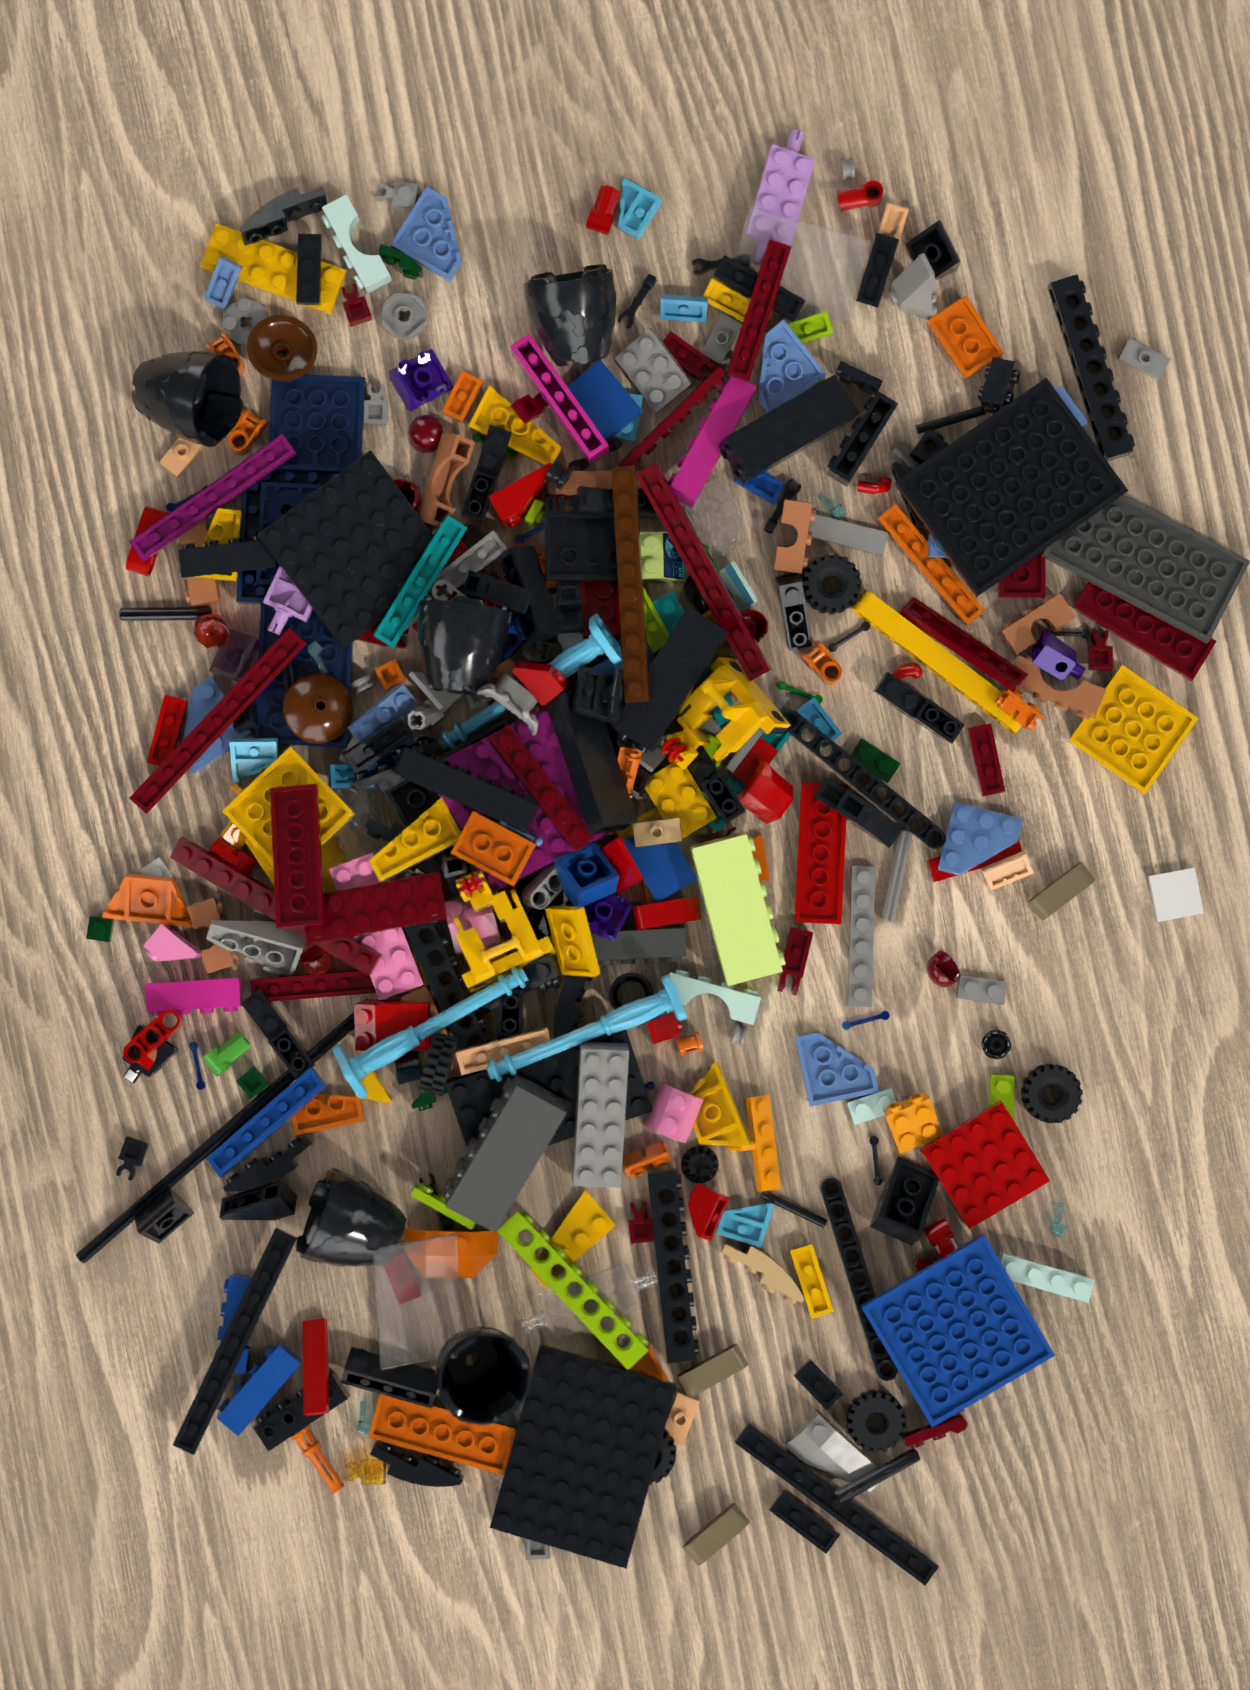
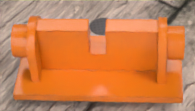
(1026, 712)
(629, 761)
(656, 1157)

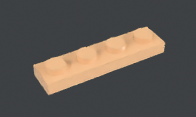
(479, 1056)

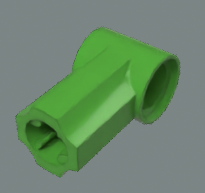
(222, 1056)

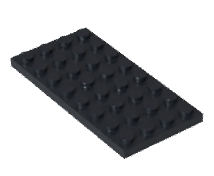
(558, 1073)

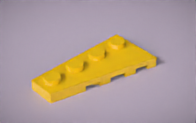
(422, 839)

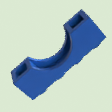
(235, 1289)

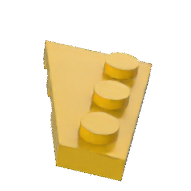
(224, 526)

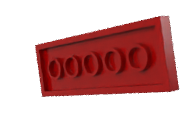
(819, 860)

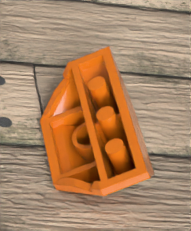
(474, 1246)

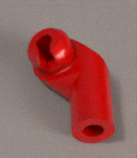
(874, 488)
(907, 670)

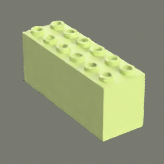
(737, 908)

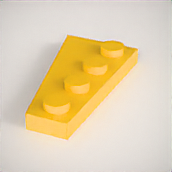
(525, 439)
(578, 1232)

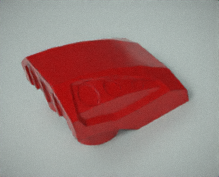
(766, 794)

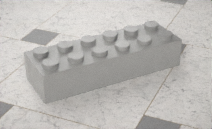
(600, 1114)

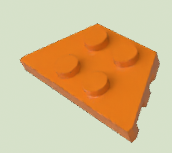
(149, 900)

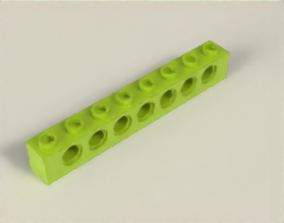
(628, 1354)

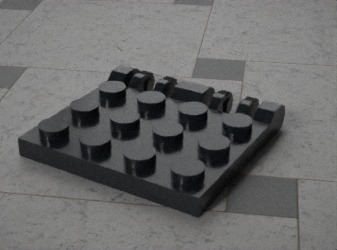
(578, 544)

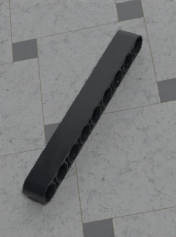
(872, 784)
(852, 1267)

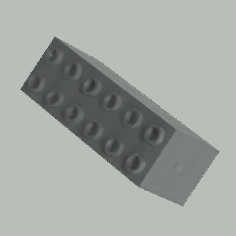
(504, 1152)

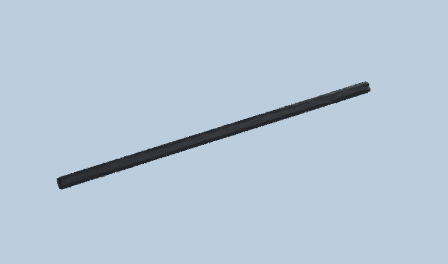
(211, 1144)

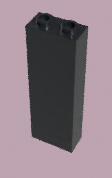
(788, 429)
(671, 680)
(592, 767)

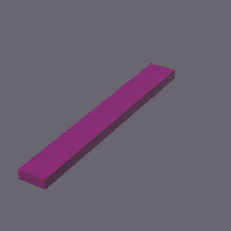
(213, 497)

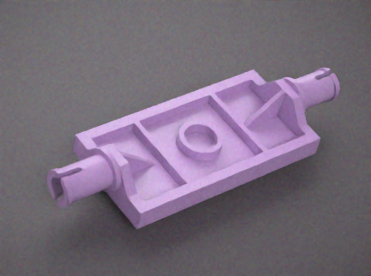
(785, 179)
(286, 601)

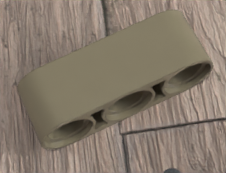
(1061, 891)
(712, 1370)
(716, 1534)

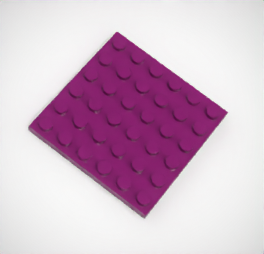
(487, 761)

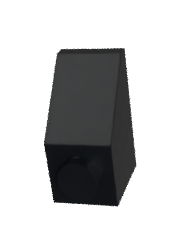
(409, 1067)

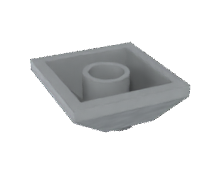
(441, 699)

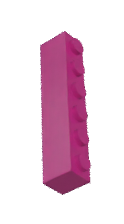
(559, 399)
(704, 451)

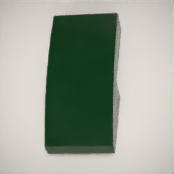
(407, 266)
(424, 1101)

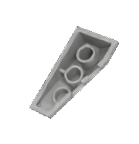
(914, 289)
(259, 941)
(829, 1450)

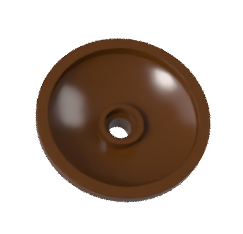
(285, 336)
(309, 722)

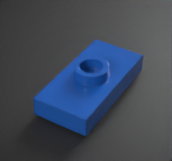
(764, 486)

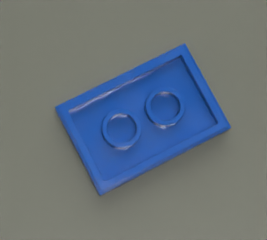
(604, 400)
(661, 867)

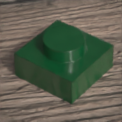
(100, 929)
(252, 1082)

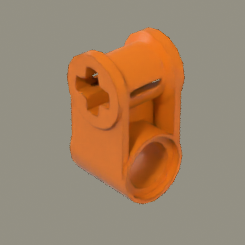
(224, 346)
(249, 428)
(821, 663)

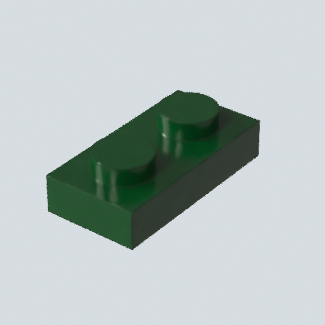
(875, 760)

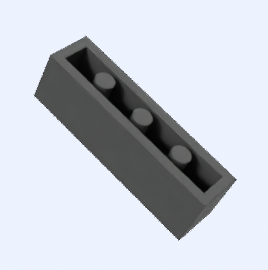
(641, 945)

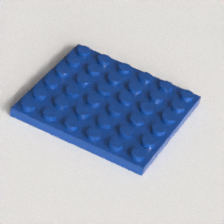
(957, 1330)

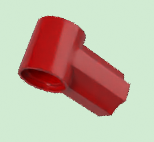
(856, 196)
(602, 216)
(231, 855)
(941, 1237)

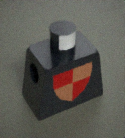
(153, 1062)

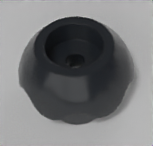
(1003, 1047)

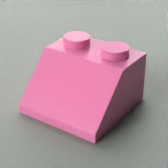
(484, 922)
(170, 945)
(673, 1113)

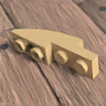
(773, 1275)

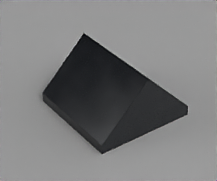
(937, 248)
(163, 1216)

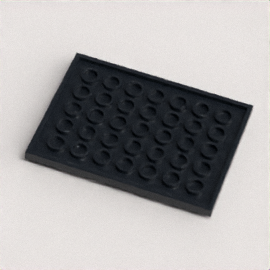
(1011, 487)
(583, 1456)

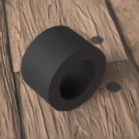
(624, 978)

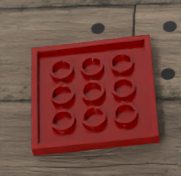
(985, 1164)

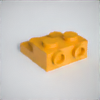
(912, 1122)

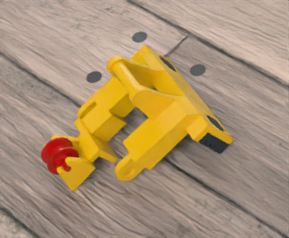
(745, 718)
(483, 971)

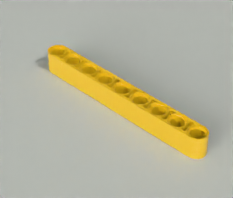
(933, 657)

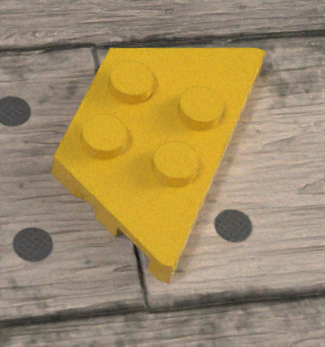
(718, 1116)

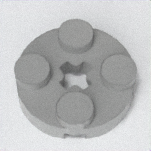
(236, 313)
(404, 329)

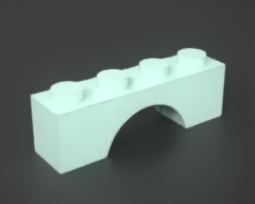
(369, 268)
(741, 1005)
(1047, 1278)

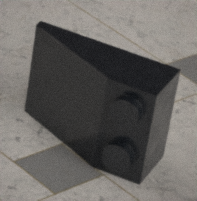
(905, 1201)

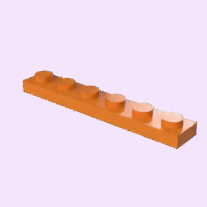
(933, 569)

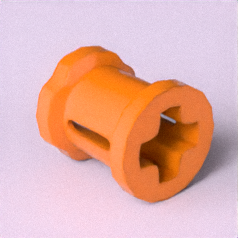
(689, 1044)

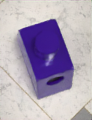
(1056, 657)

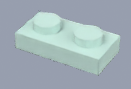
(870, 1106)

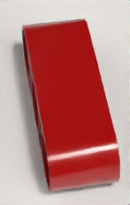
(134, 562)
(667, 913)
(142, 1040)

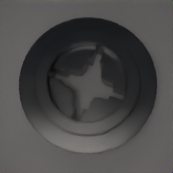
(695, 1154)

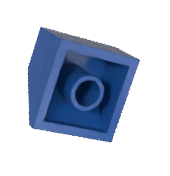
(586, 875)

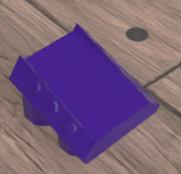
(420, 379)
(607, 916)

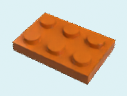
(965, 337)
(493, 848)

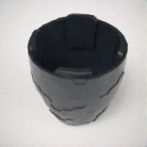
(573, 313)
(190, 395)
(460, 642)
(348, 1222)
(491, 1386)

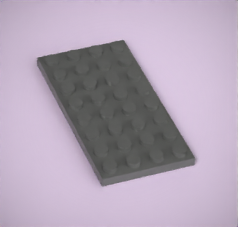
(1153, 565)

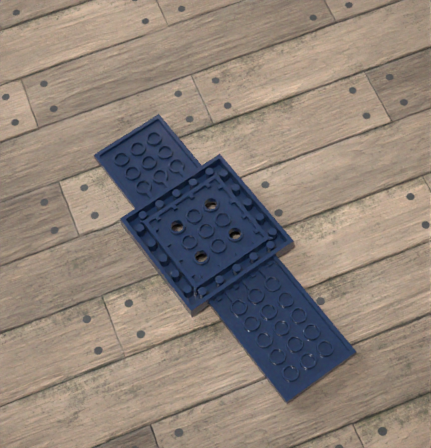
(325, 428)

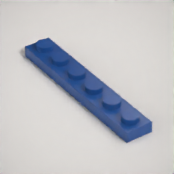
(266, 1122)

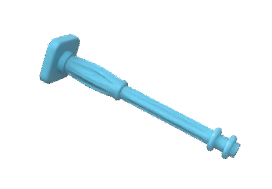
(569, 661)
(617, 1020)
(402, 1042)

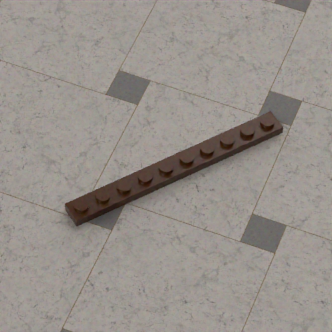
(630, 584)

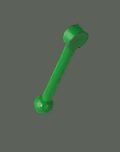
(476, 438)
(781, 685)

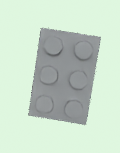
(654, 370)

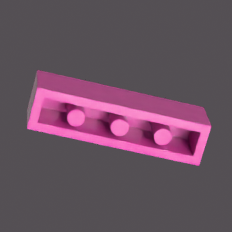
(194, 995)

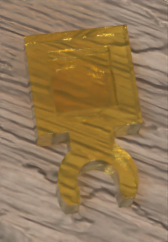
(371, 1471)

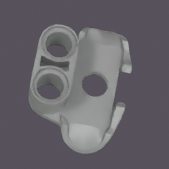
(513, 696)

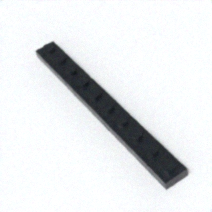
(235, 1341)
(847, 1513)

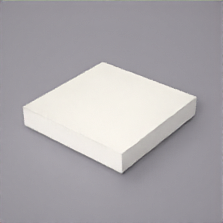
(1175, 894)

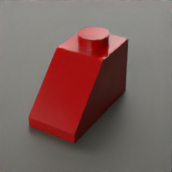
(541, 680)
(664, 1028)
(706, 1210)

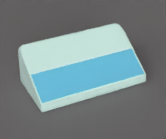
(738, 586)

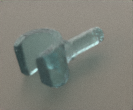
(837, 512)
(314, 649)
(1057, 1228)
(363, 1427)

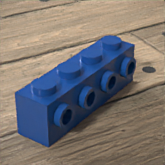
(258, 1388)

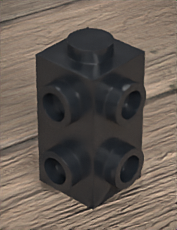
(999, 384)

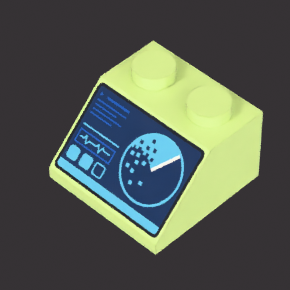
(661, 559)

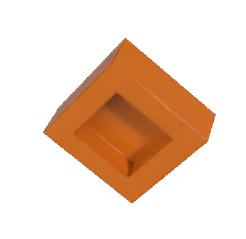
(390, 674)

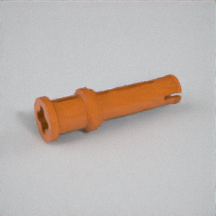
(314, 1446)

